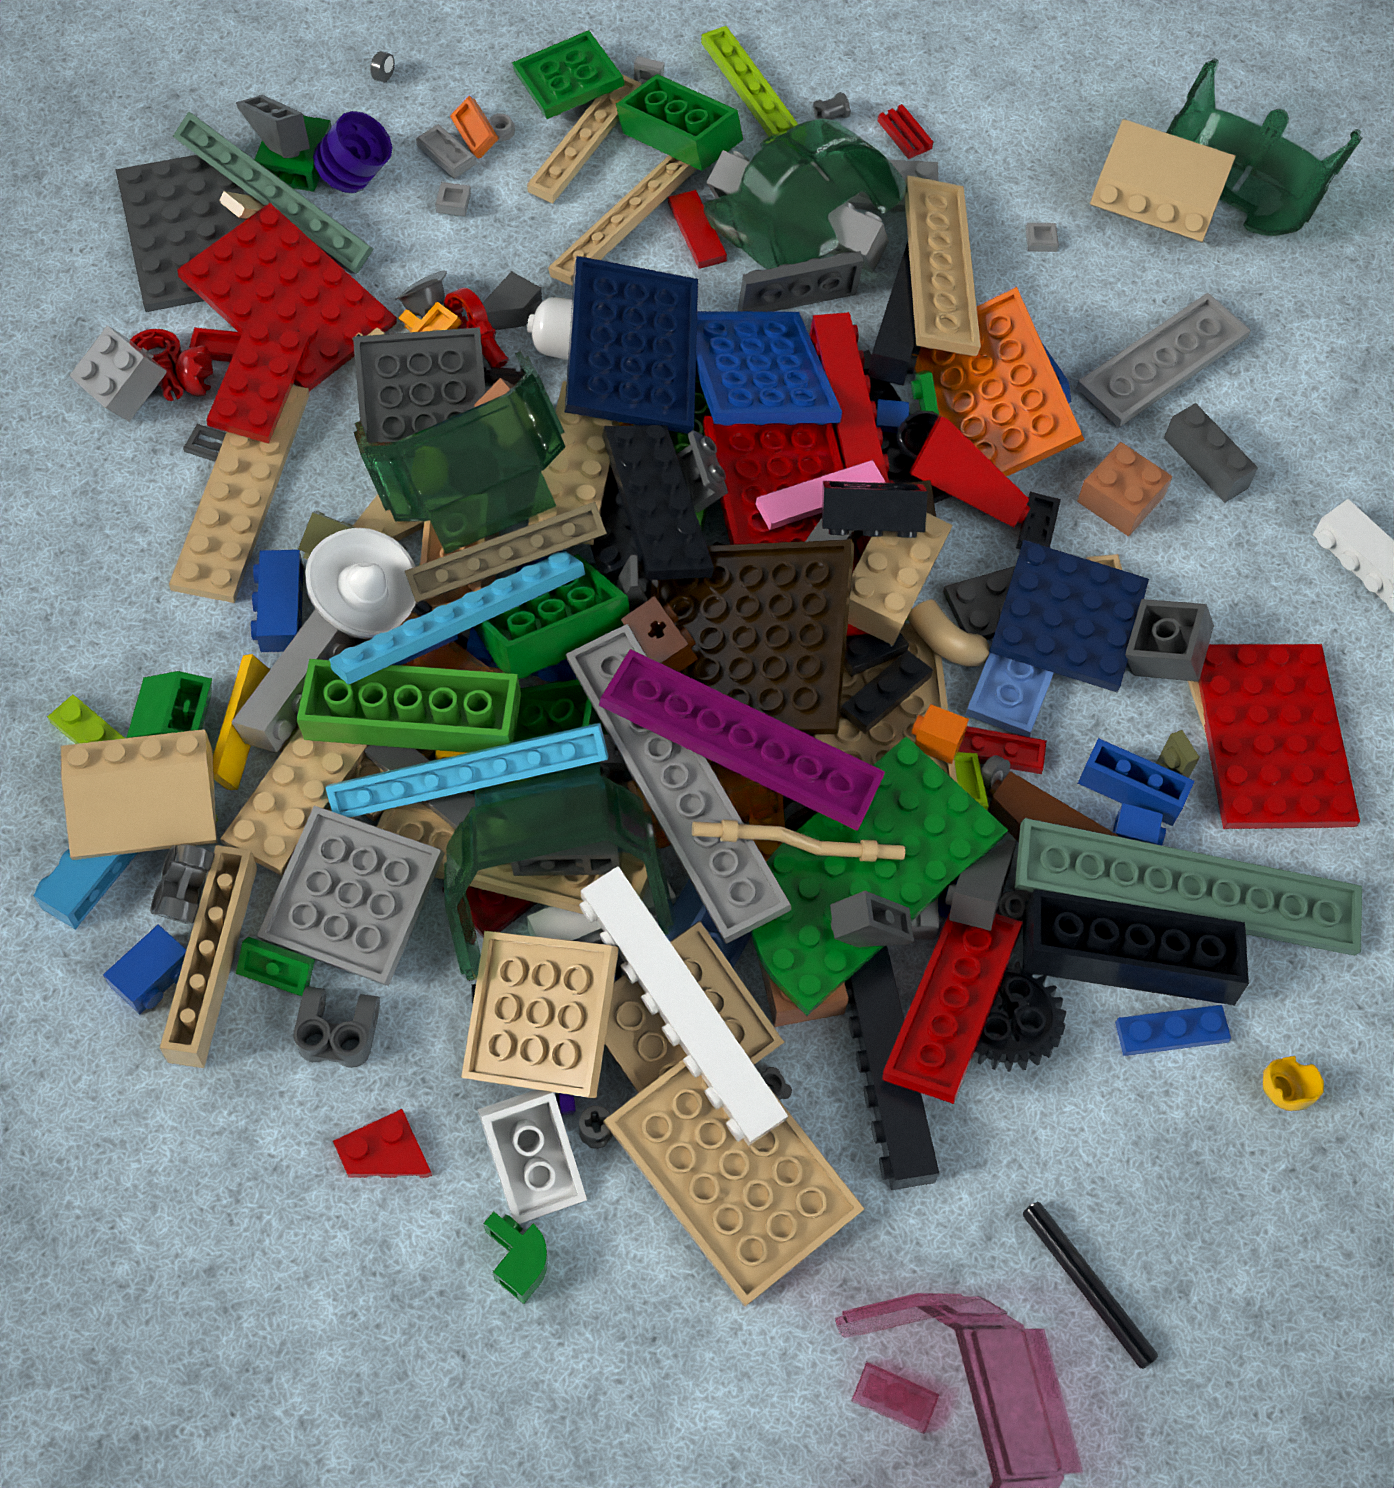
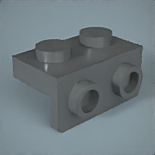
(702, 471)

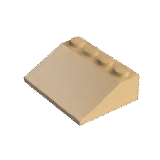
(1162, 180)
(138, 794)

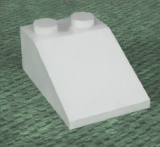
(532, 1155)

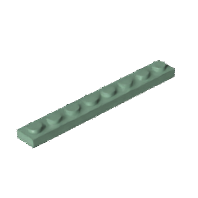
(269, 188)

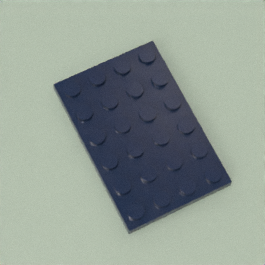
(632, 345)

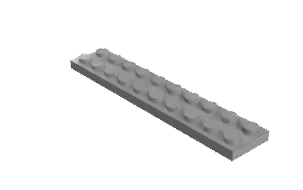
(680, 790)

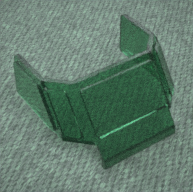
(474, 468)
(539, 819)

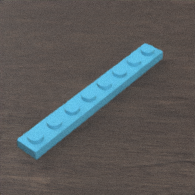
(455, 617)
(468, 771)

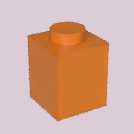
(940, 733)

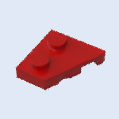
(383, 1150)

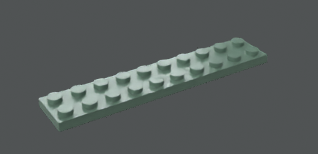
(1134, 872)

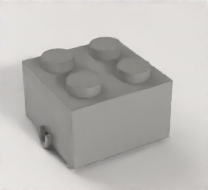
(118, 373)

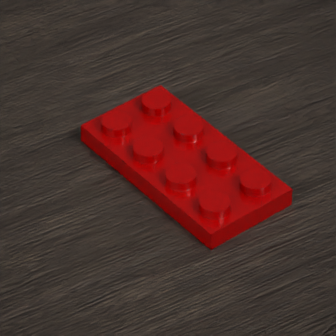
(258, 380)

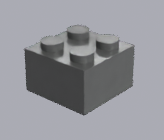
(1170, 640)

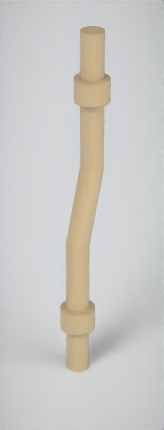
(731, 831)

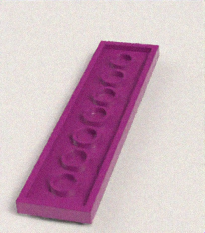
(742, 739)

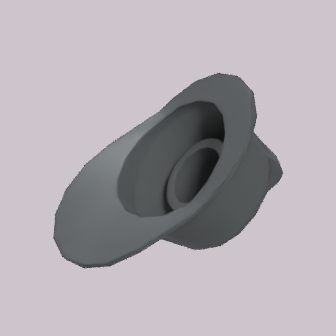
(424, 294)

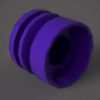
(352, 152)

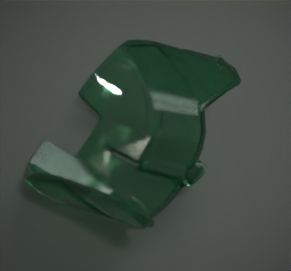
(1284, 178)
(786, 202)

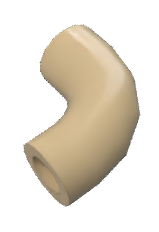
(946, 637)

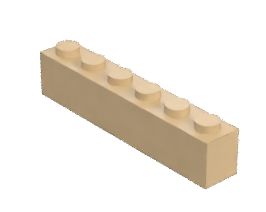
(209, 957)

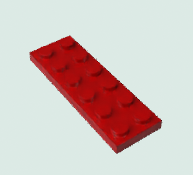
(951, 1007)

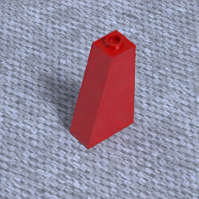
(968, 474)

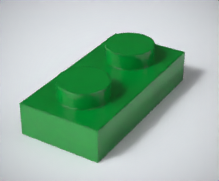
(924, 391)
(274, 966)

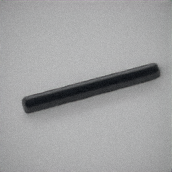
(1090, 1285)

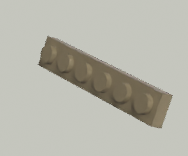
(505, 552)

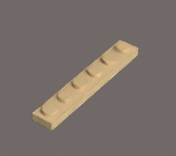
(579, 144)

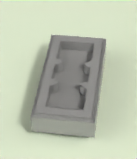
(446, 151)

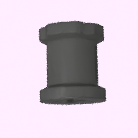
(832, 108)
(586, 1131)

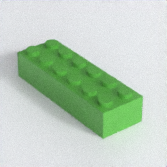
(411, 708)

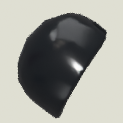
(914, 432)

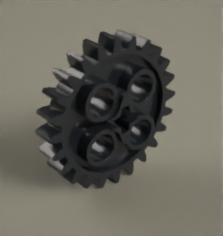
(1036, 1009)

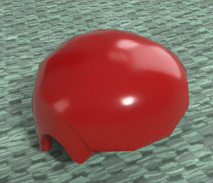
(192, 369)

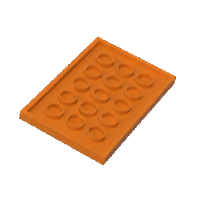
(1007, 393)

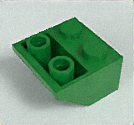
(170, 704)

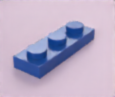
(1172, 1030)

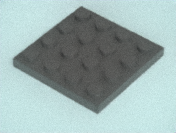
(416, 379)

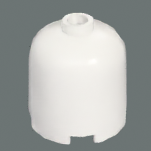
(551, 327)

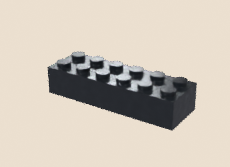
(1135, 947)

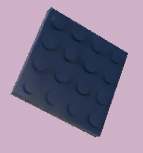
(1069, 616)

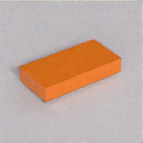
(474, 127)

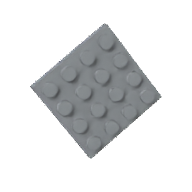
(351, 895)

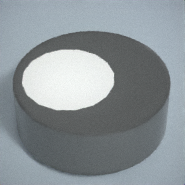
(382, 66)
(994, 769)

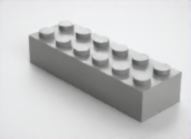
(852, 228)

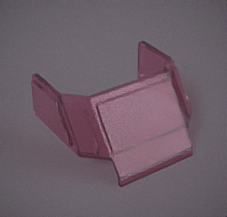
(1008, 1379)

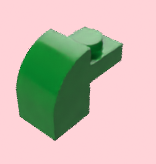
(527, 1257)

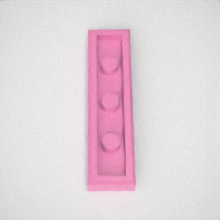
(806, 498)

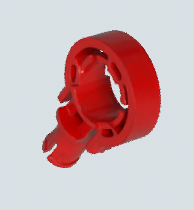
(477, 318)
(163, 338)

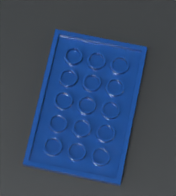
(762, 369)

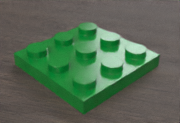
(568, 74)

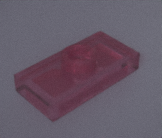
(895, 1397)

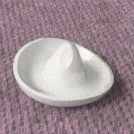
(360, 582)

